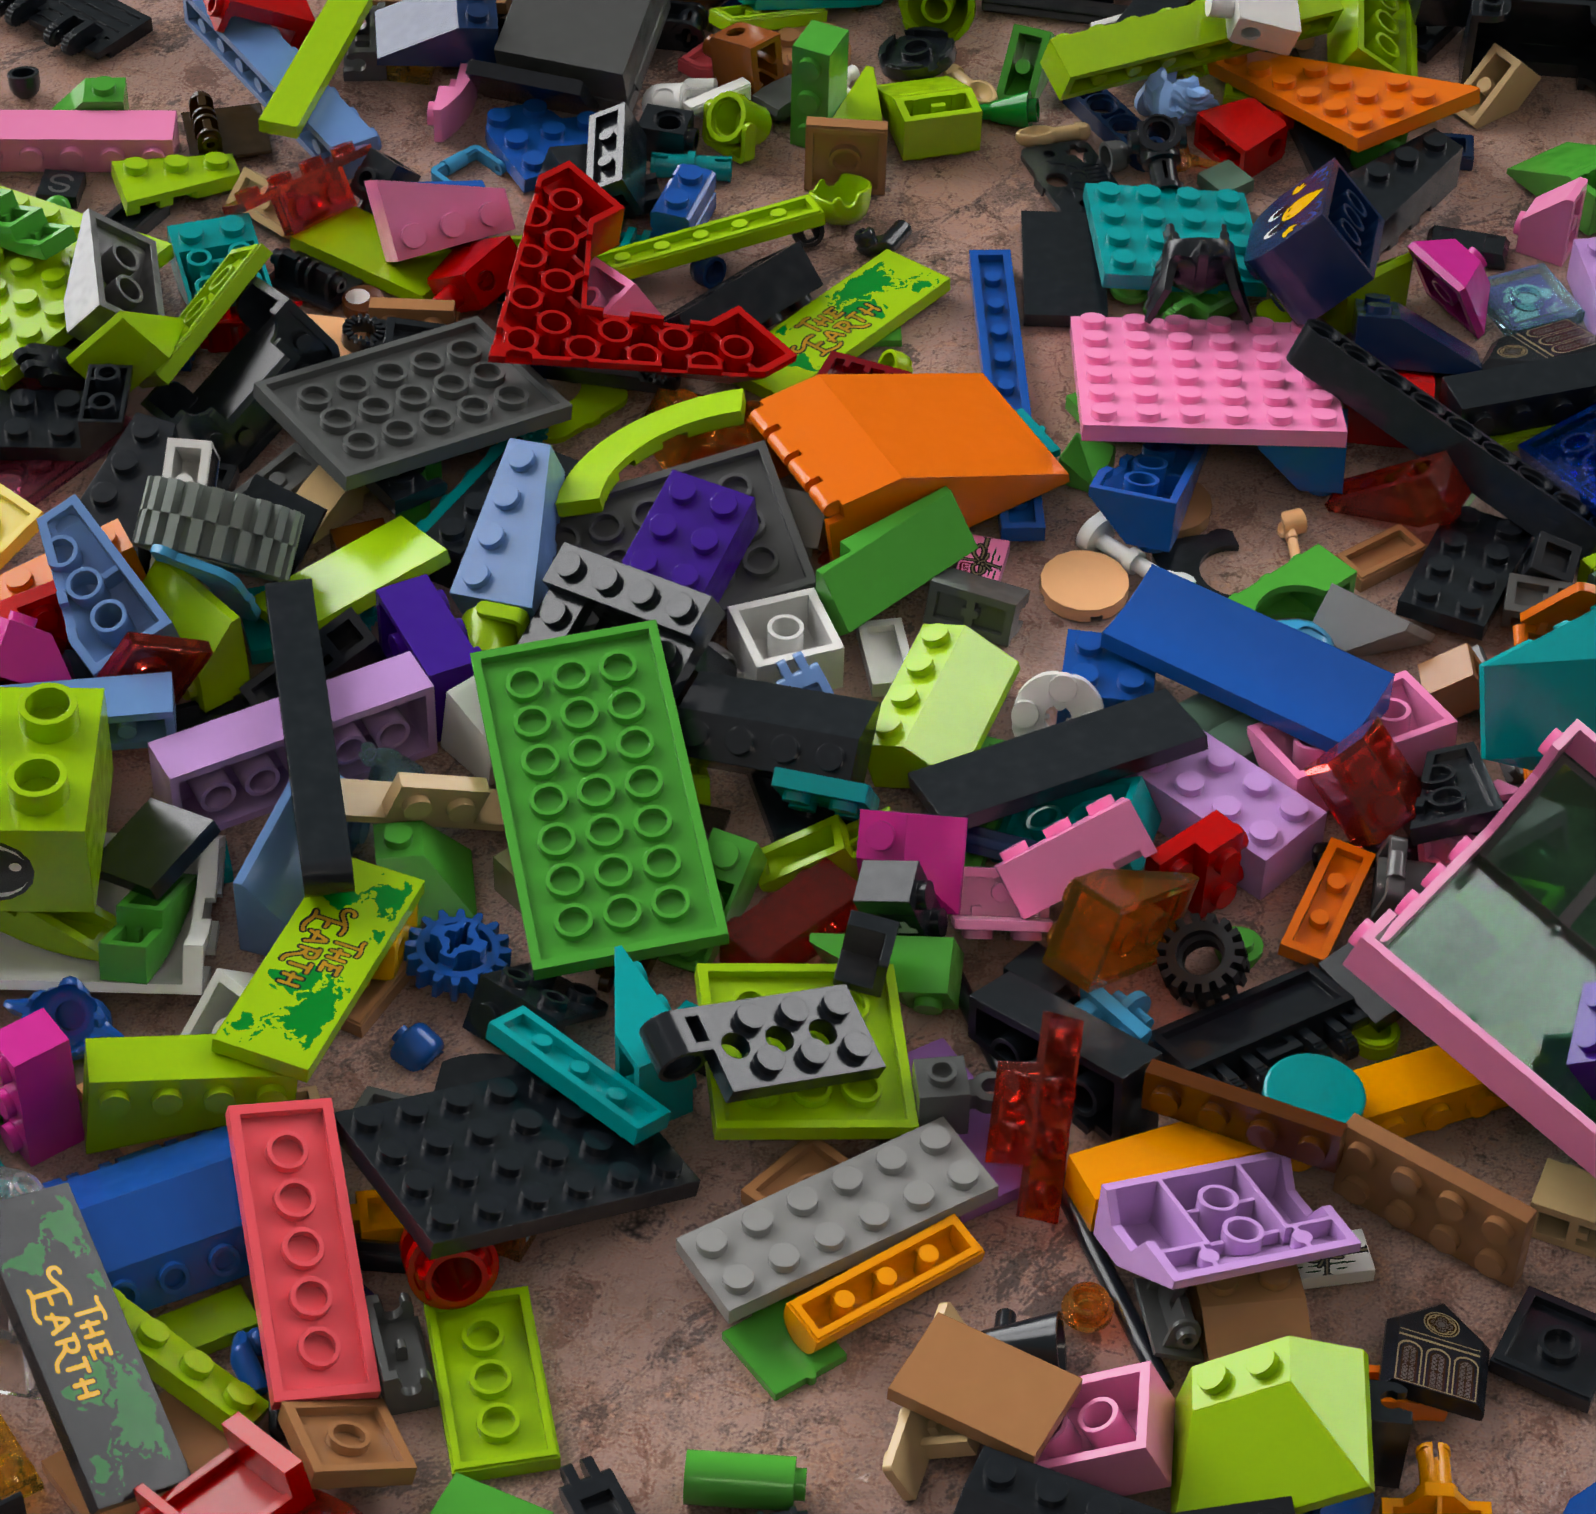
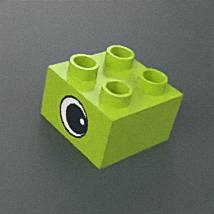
(53, 796)

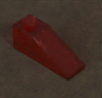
(1406, 493)

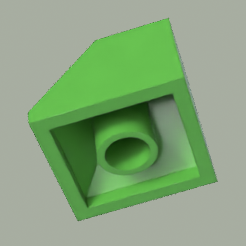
(433, 857)

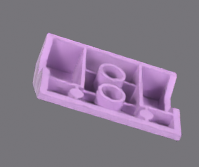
(1216, 1222)

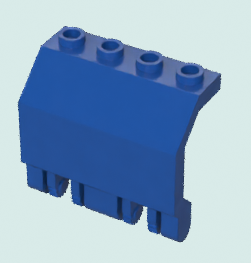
(165, 1218)

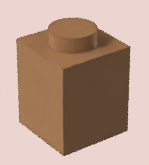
(1453, 679)

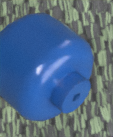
(416, 1046)

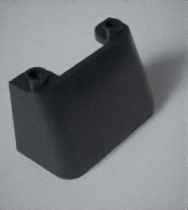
(1545, 35)
(224, 404)

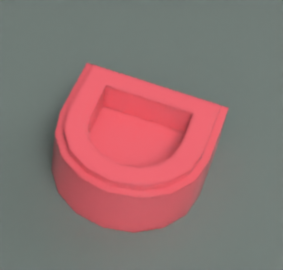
(696, 63)

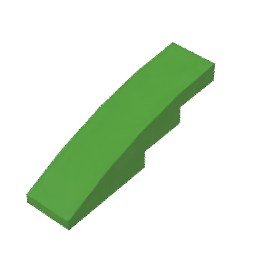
(27, 230)

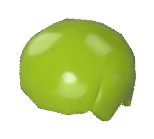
(845, 200)

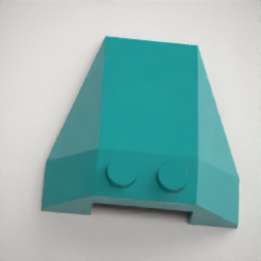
(1536, 690)

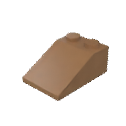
(1249, 1310)

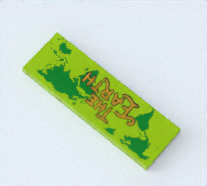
(852, 316)
(317, 973)

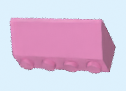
(1413, 721)

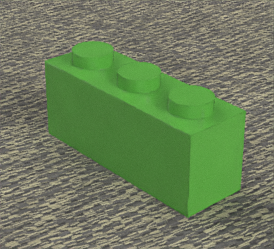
(817, 75)

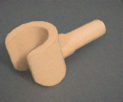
(1292, 524)

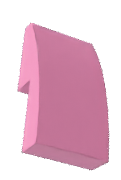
(452, 105)

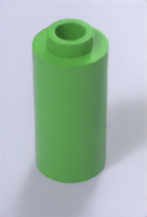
(743, 1480)

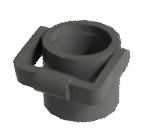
(1395, 876)

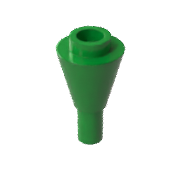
(1016, 110)

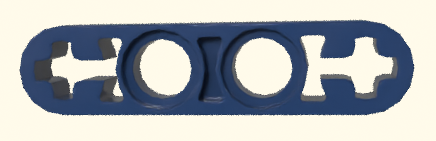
(1106, 124)

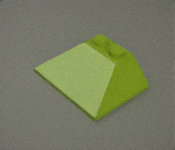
(1274, 1426)

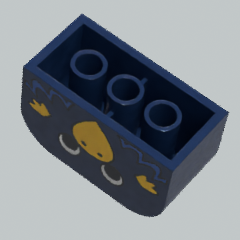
(1315, 244)

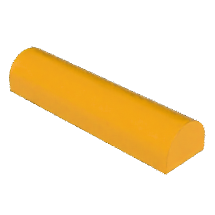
(881, 1284)

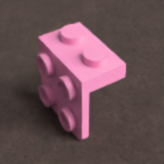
(989, 907)

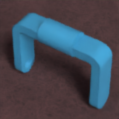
(463, 158)

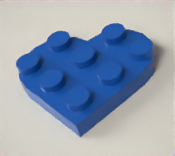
(525, 132)

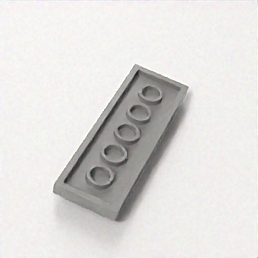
(835, 1219)

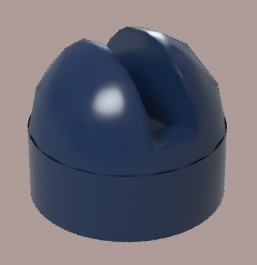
(708, 271)

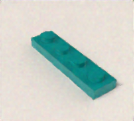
(578, 1075)

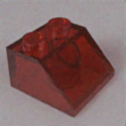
(1366, 784)

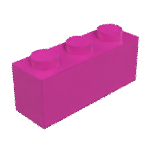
(38, 1089)

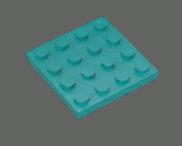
(1130, 221)

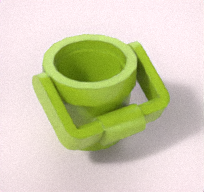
(732, 121)

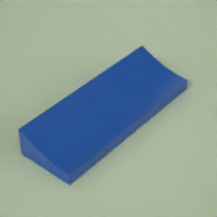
(1247, 660)

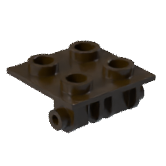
(224, 129)

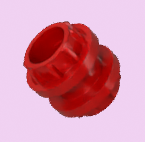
(449, 1280)

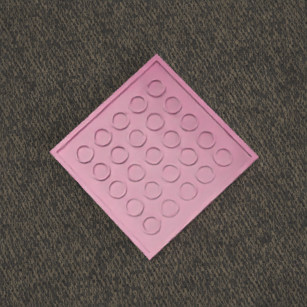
(1197, 383)

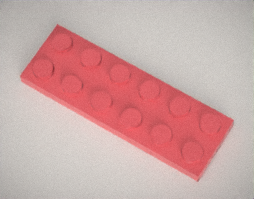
(302, 1252)

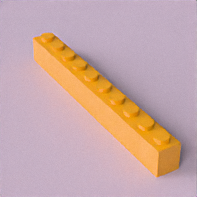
(1402, 1095)

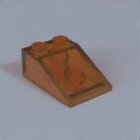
(1115, 923)

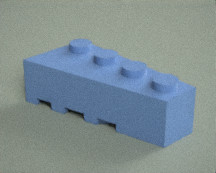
(514, 532)

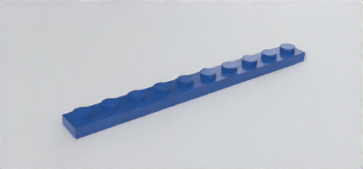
(1004, 365)

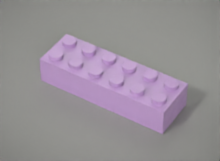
(239, 764)

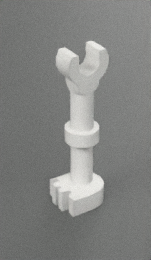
(1097, 535)

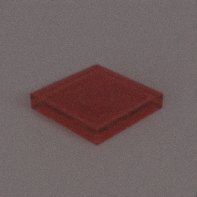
(157, 653)

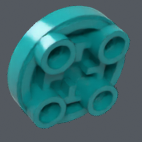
(1316, 1085)

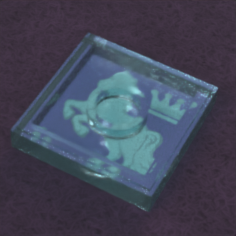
(1530, 300)

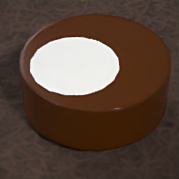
(357, 299)

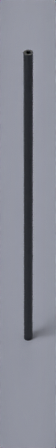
(1094, 1252)

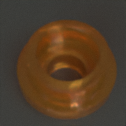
(1091, 1297)

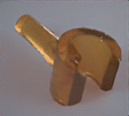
(1189, 160)

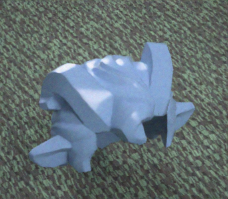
(1173, 97)

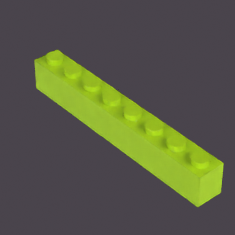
(1167, 39)

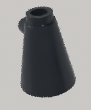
(1038, 1336)

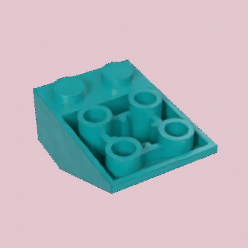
(203, 246)
(634, 1006)

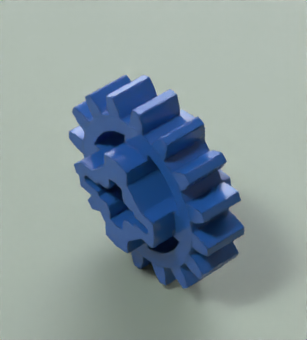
(455, 953)

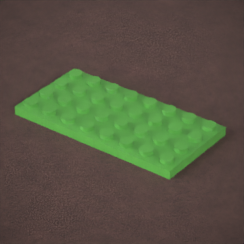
(597, 799)

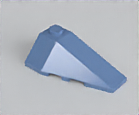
(95, 585)

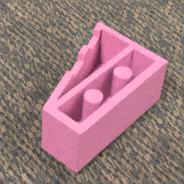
(433, 217)
(1103, 839)

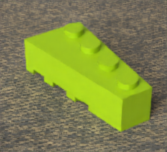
(166, 1088)

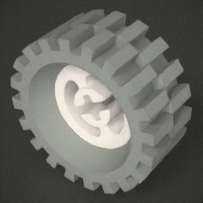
(219, 527)

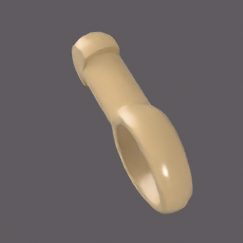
(982, 89)
(1045, 134)

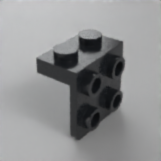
(551, 999)

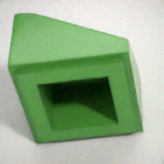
(1084, 460)

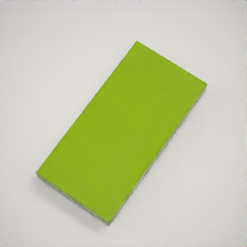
(354, 246)
(210, 306)
(369, 563)
(492, 1387)

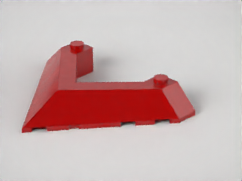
(548, 313)

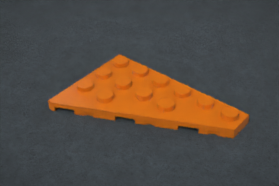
(1344, 101)

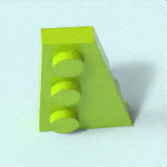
(161, 179)

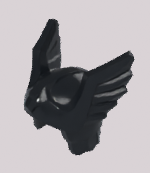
(1195, 268)

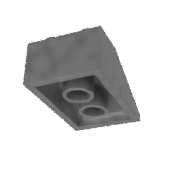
(110, 274)

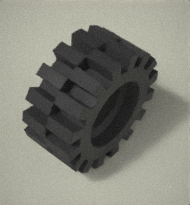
(1198, 935)

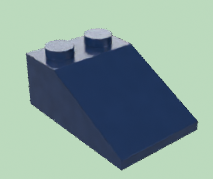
(436, 32)
(1407, 339)

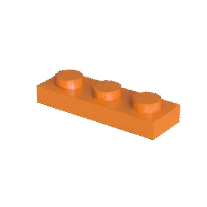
(1326, 903)

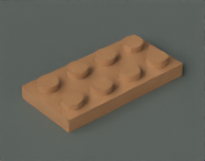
(1435, 1201)

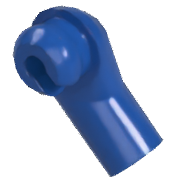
(244, 1360)

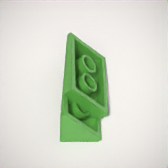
(893, 559)

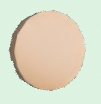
(1084, 585)

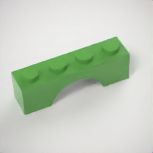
(1298, 586)

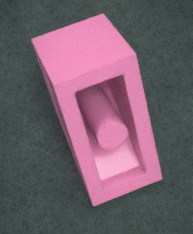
(1552, 223)

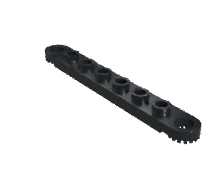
(394, 328)

